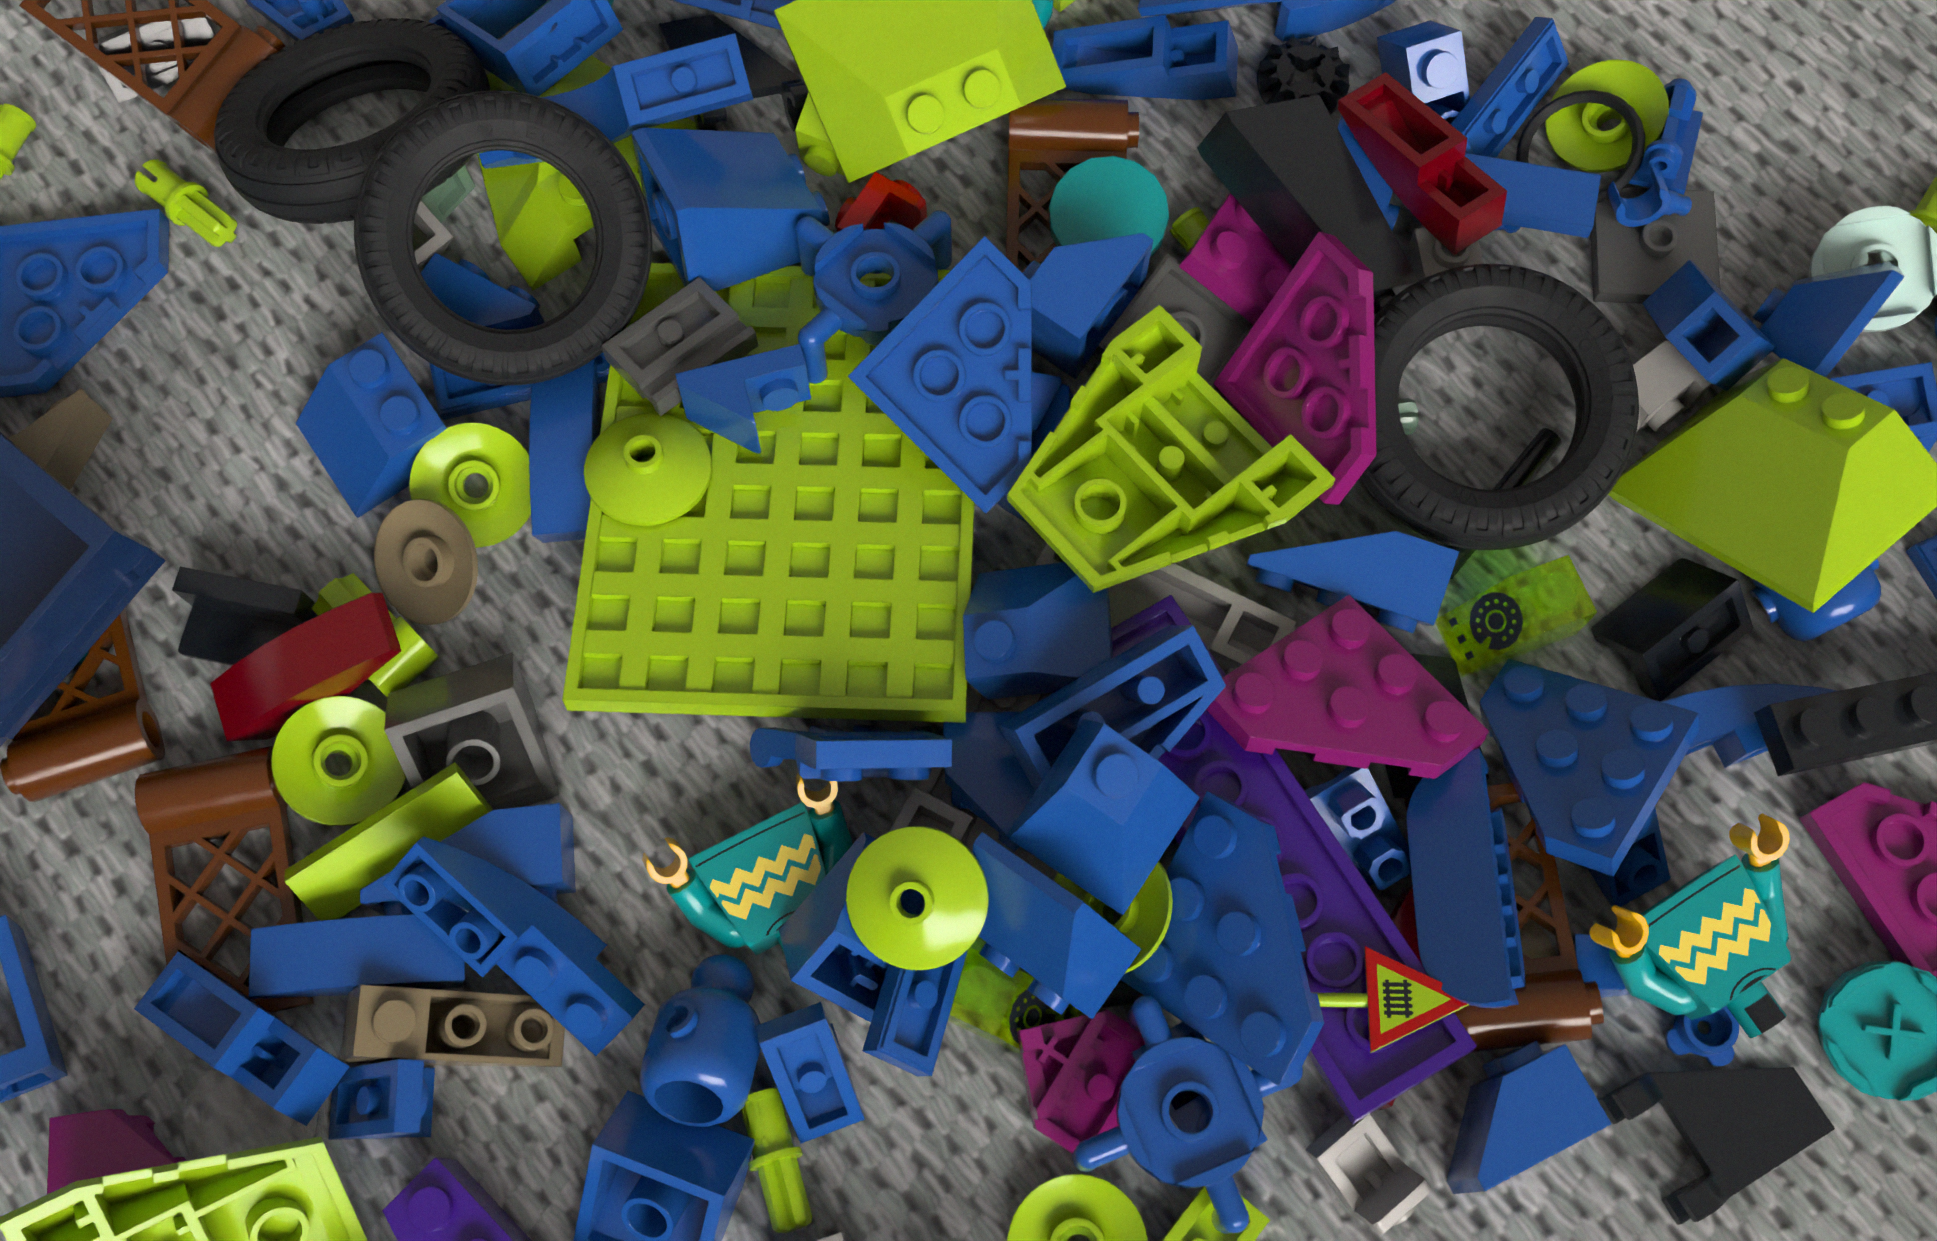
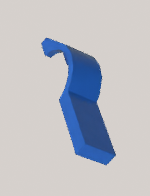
(652, 92)

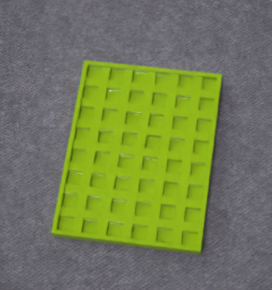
(805, 571)

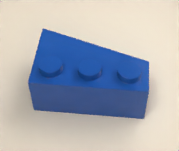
(1142, 694)

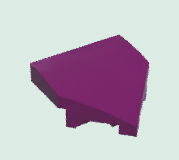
(1076, 1074)
(101, 1145)

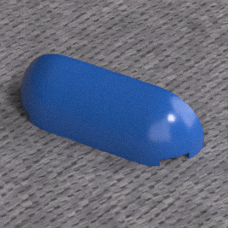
(1464, 887)

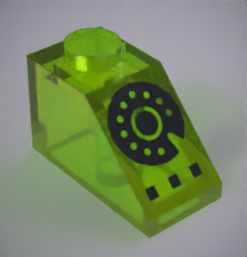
(1517, 616)
(999, 1005)

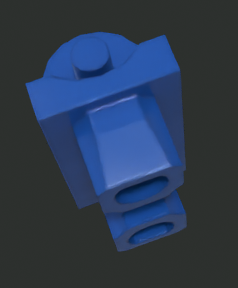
(1363, 826)

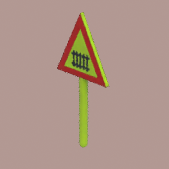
(1396, 1000)

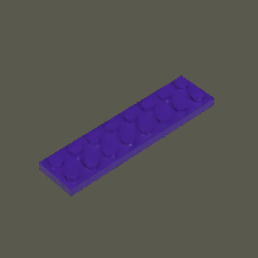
(1329, 896)

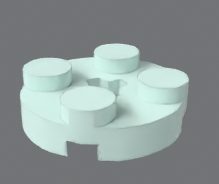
(1898, 240)

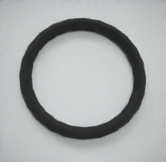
(1598, 97)

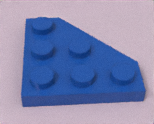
(69, 287)
(963, 374)
(1584, 758)
(1234, 945)

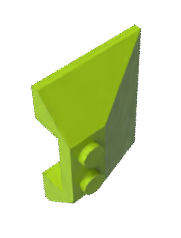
(914, 70)
(1787, 481)

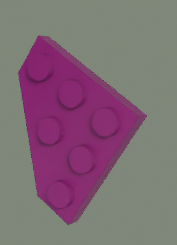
(1237, 261)
(1313, 364)
(1347, 698)
(1887, 862)

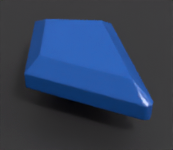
(303, 17)

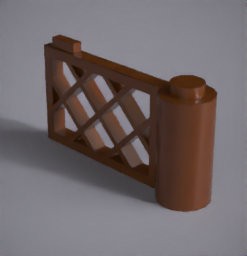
(201, 87)
(1055, 138)
(88, 739)
(209, 803)
(1555, 999)

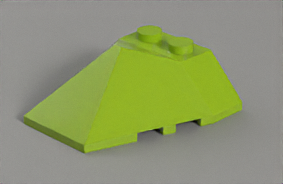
(538, 206)
(1156, 464)
(236, 1196)

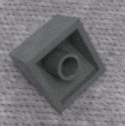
(480, 722)

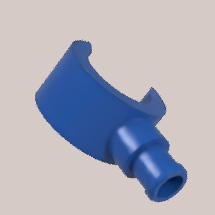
(1650, 205)

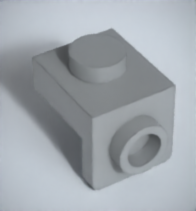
(1368, 1173)

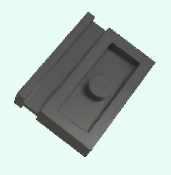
(678, 336)

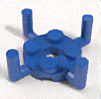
(844, 257)
(1153, 1140)

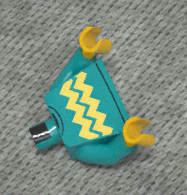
(761, 875)
(1711, 936)

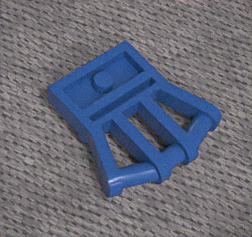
(853, 755)

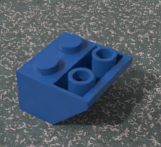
(824, 948)

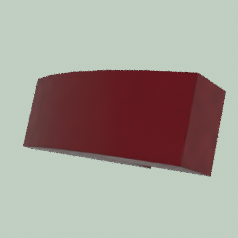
(1424, 162)
(304, 665)

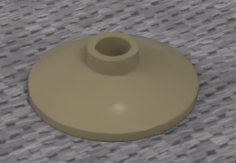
(426, 561)

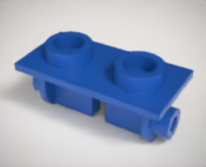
(1678, 141)

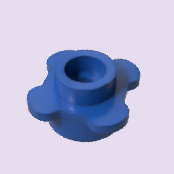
(1714, 1046)

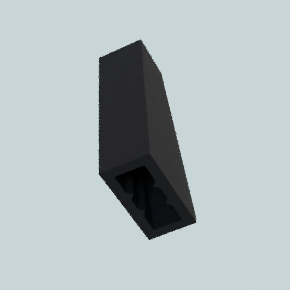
(1300, 179)

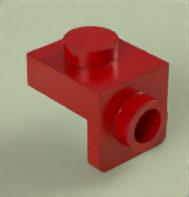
(880, 203)

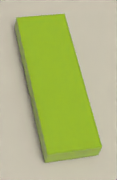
(336, 872)

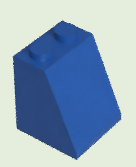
(724, 201)

